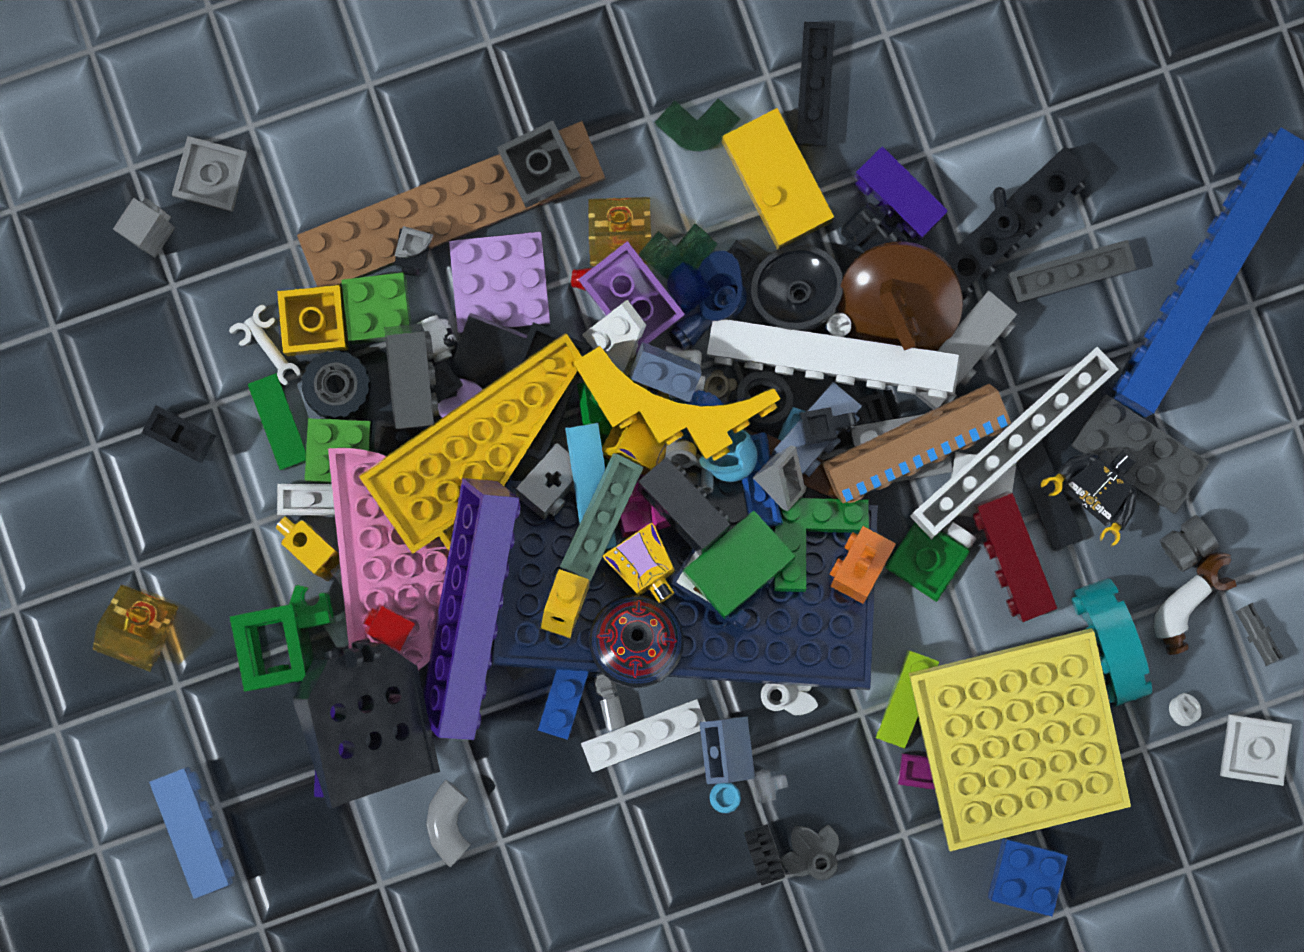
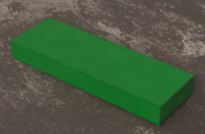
(278, 421)

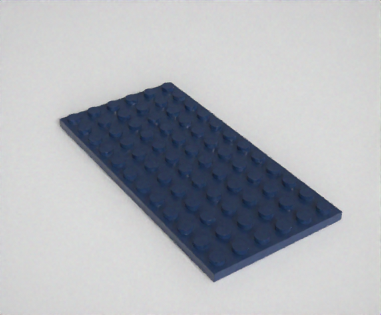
(788, 640)

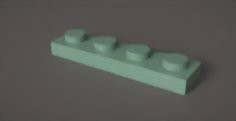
(601, 516)

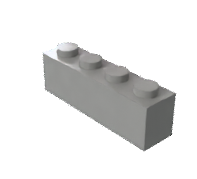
(974, 340)

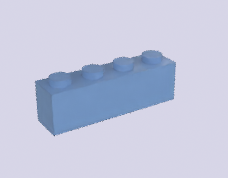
(192, 832)

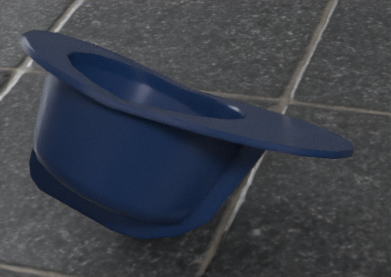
(725, 280)

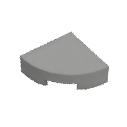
(412, 242)

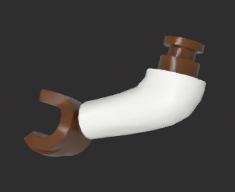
(1174, 613)

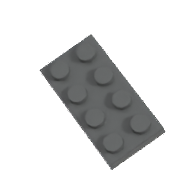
(1164, 466)

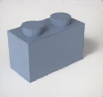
(665, 372)
(727, 750)

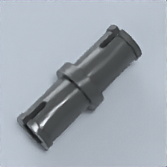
(1259, 634)

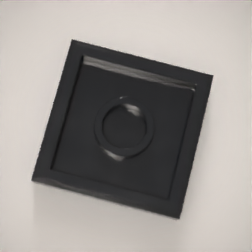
(486, 350)

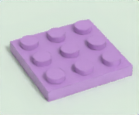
(500, 280)

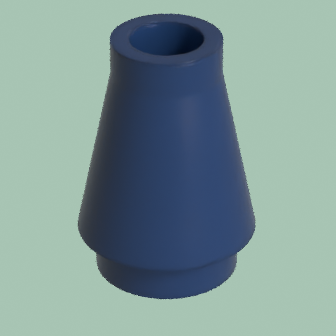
(689, 330)

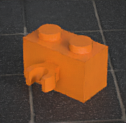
(862, 564)

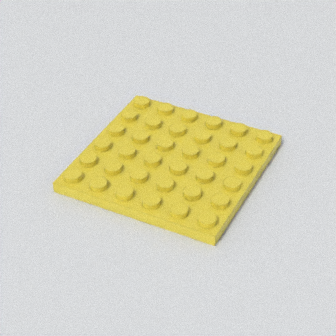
(1020, 739)

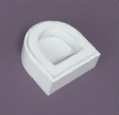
(959, 534)

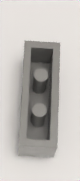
(145, 226)

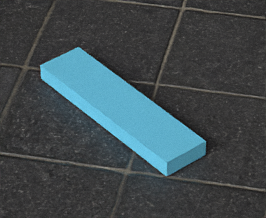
(586, 465)

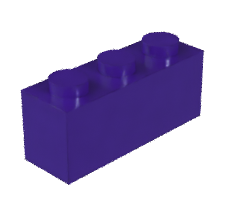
(900, 194)

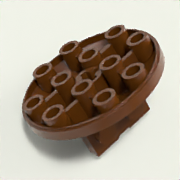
(902, 297)

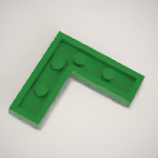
(814, 516)

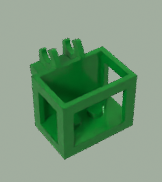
(296, 620)

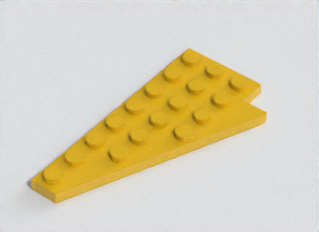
(477, 440)

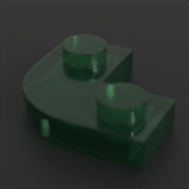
(697, 134)
(665, 256)

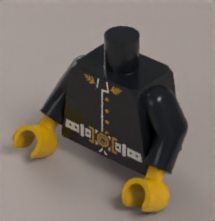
(1100, 486)

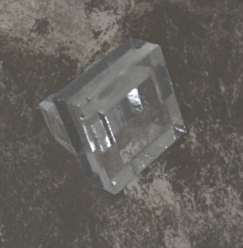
(765, 785)

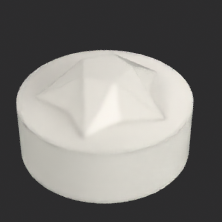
(1185, 709)

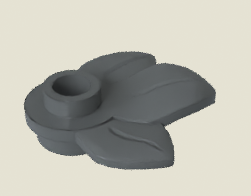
(809, 849)

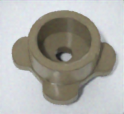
(717, 378)

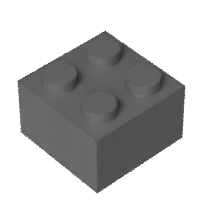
(539, 164)

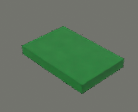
(739, 564)

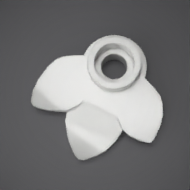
(794, 699)

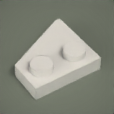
(618, 335)

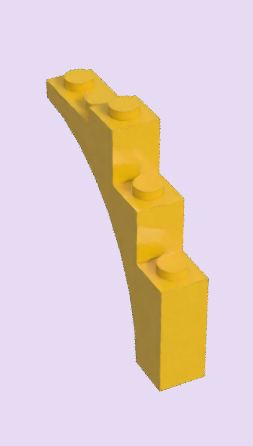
(707, 425)

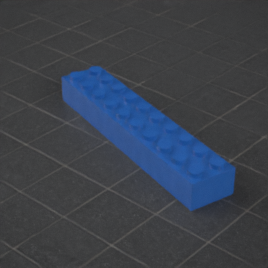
(1211, 274)

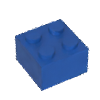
(1027, 876)

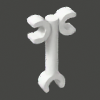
(253, 328)

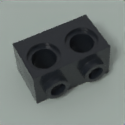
(178, 434)

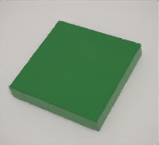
(927, 562)

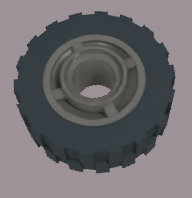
(332, 366)

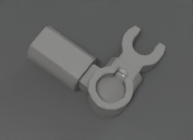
(610, 703)

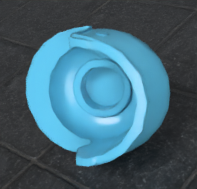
(736, 463)

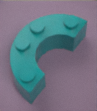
(1117, 641)

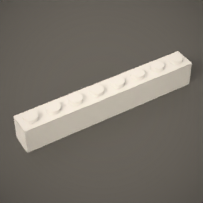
(835, 357)
(1014, 442)

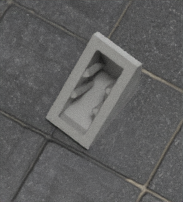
(782, 478)

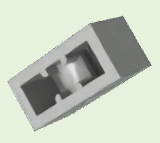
(534, 489)

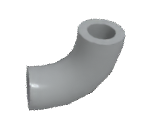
(443, 824)

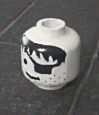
(442, 338)

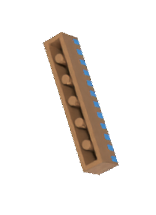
(916, 444)

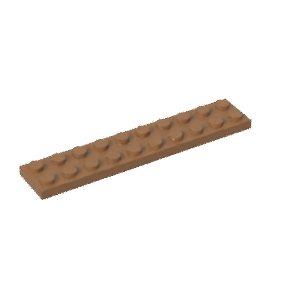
(443, 207)

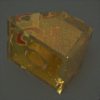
(616, 222)
(134, 628)

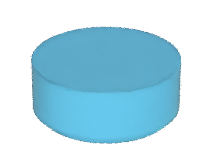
(725, 797)

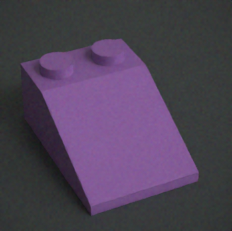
(627, 277)

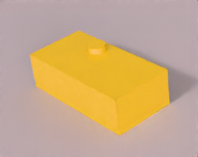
(777, 178)

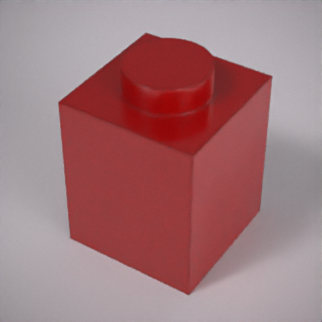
(388, 626)

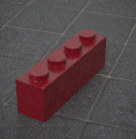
(1014, 556)

